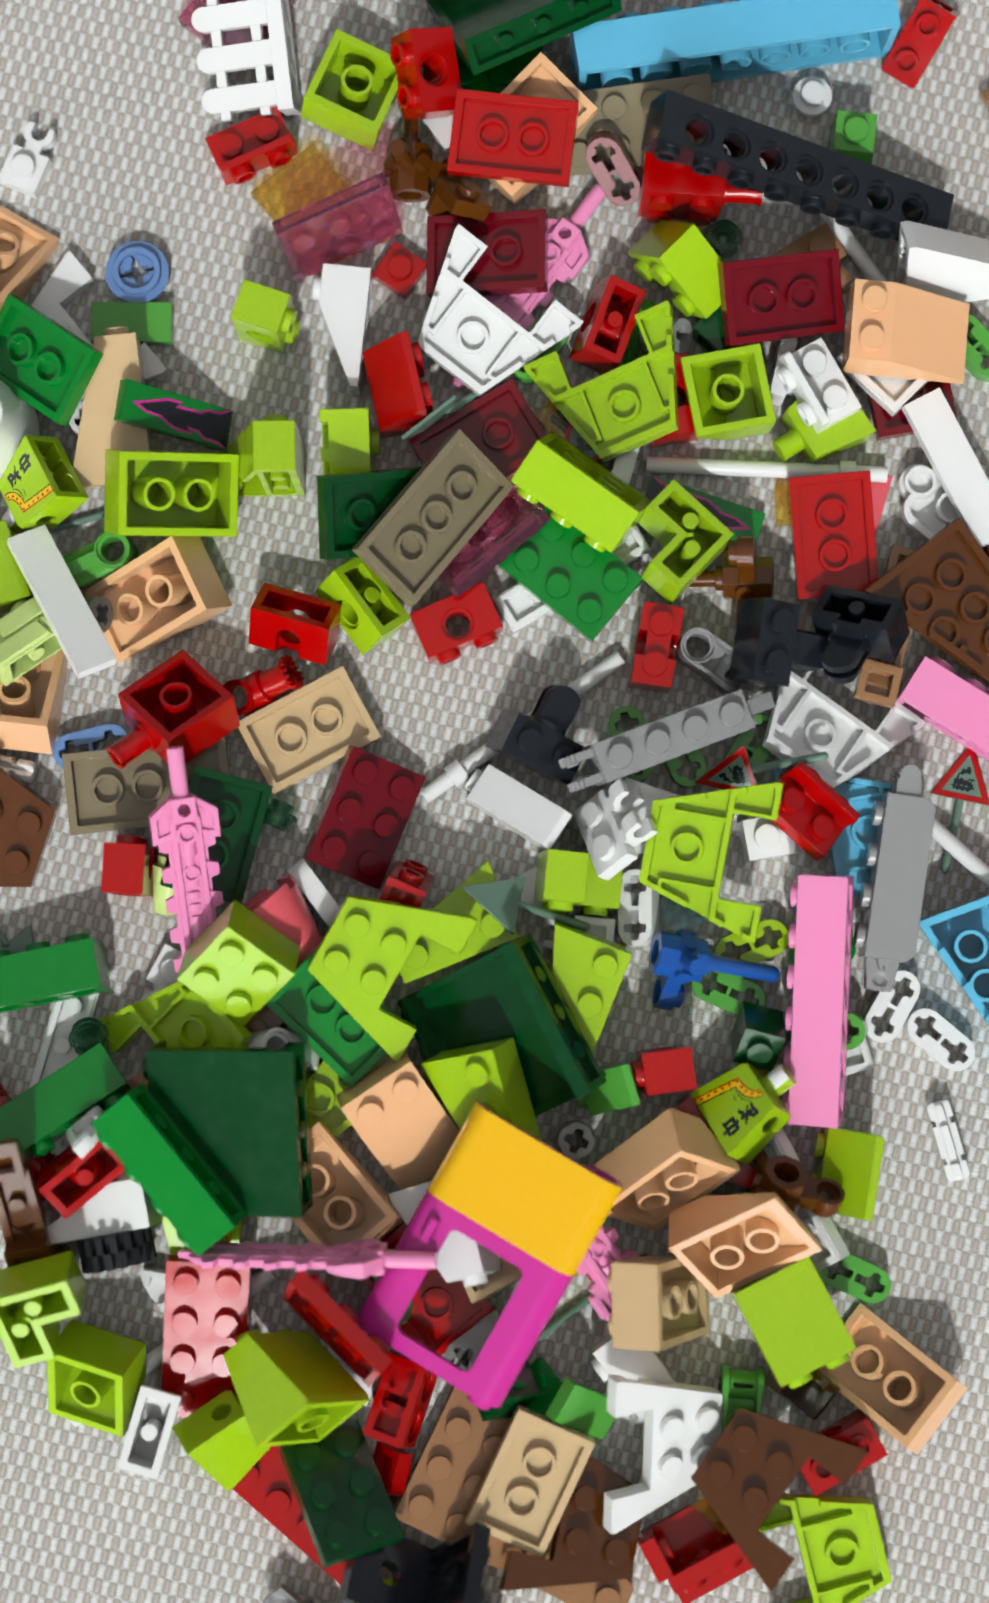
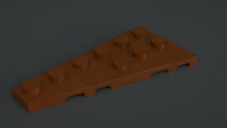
(946, 595)

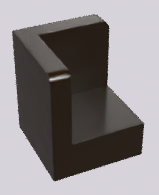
(810, 1397)

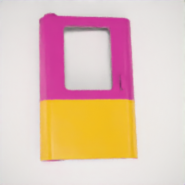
(519, 1204)

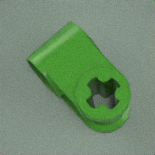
(738, 1395)

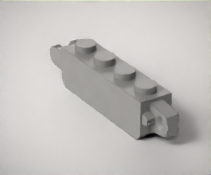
(668, 738)
(896, 879)

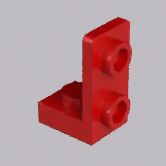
(919, 41)
(407, 883)
(675, 1539)

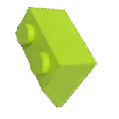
(728, 393)
(854, 1162)
(96, 1377)

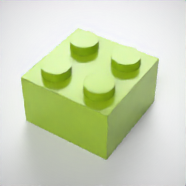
(352, 90)
(239, 963)

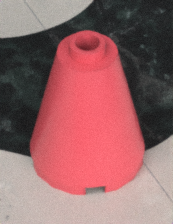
(287, 913)

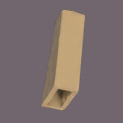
(97, 426)

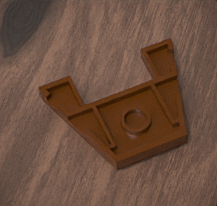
(24, 831)
(751, 1472)
(581, 1545)

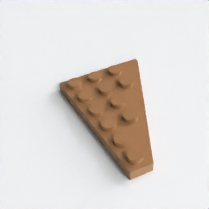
(448, 1482)

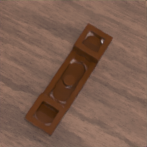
(21, 1207)

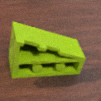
(348, 440)
(270, 458)
(488, 933)
(588, 976)
(486, 1074)

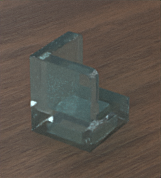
(678, 917)

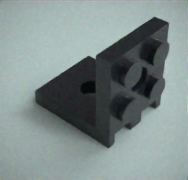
(420, 1573)

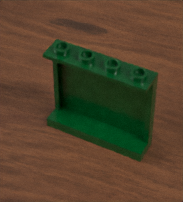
(501, 30)
(506, 998)
(243, 1117)

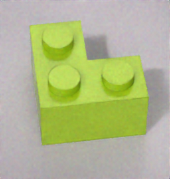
(684, 261)
(689, 537)
(571, 880)
(32, 1303)

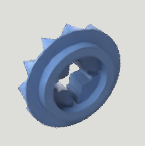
(121, 265)

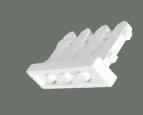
(257, 55)

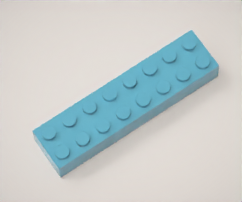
(731, 40)

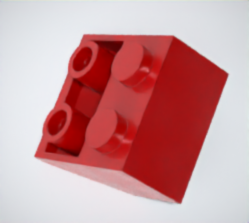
(395, 386)

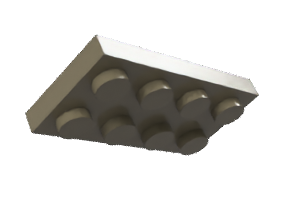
(625, 114)
(433, 518)
(121, 799)

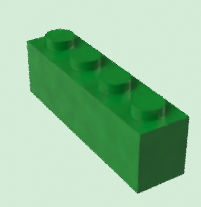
(52, 973)
(61, 1099)
(169, 1170)

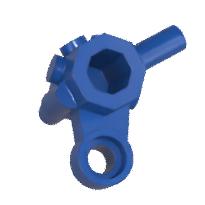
(685, 958)

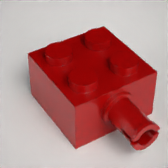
(680, 194)
(174, 708)

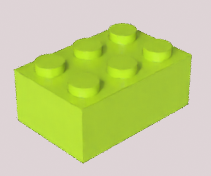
(580, 492)
(171, 493)

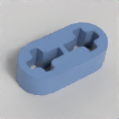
(84, 738)

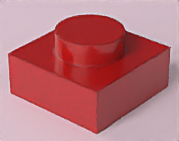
(400, 270)
(393, 1467)

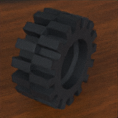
(116, 1250)

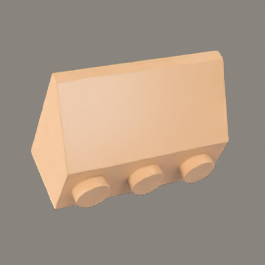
(666, 1168)

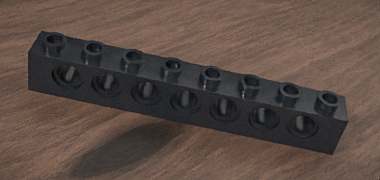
(785, 154)

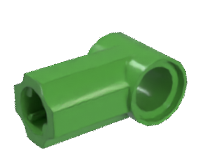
(92, 562)

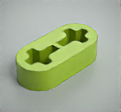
(761, 952)

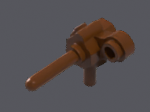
(411, 166)
(742, 573)
(795, 1186)

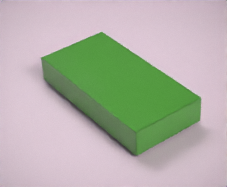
(148, 319)
(581, 1409)

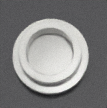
(812, 96)

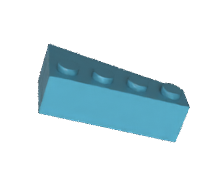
(962, 944)

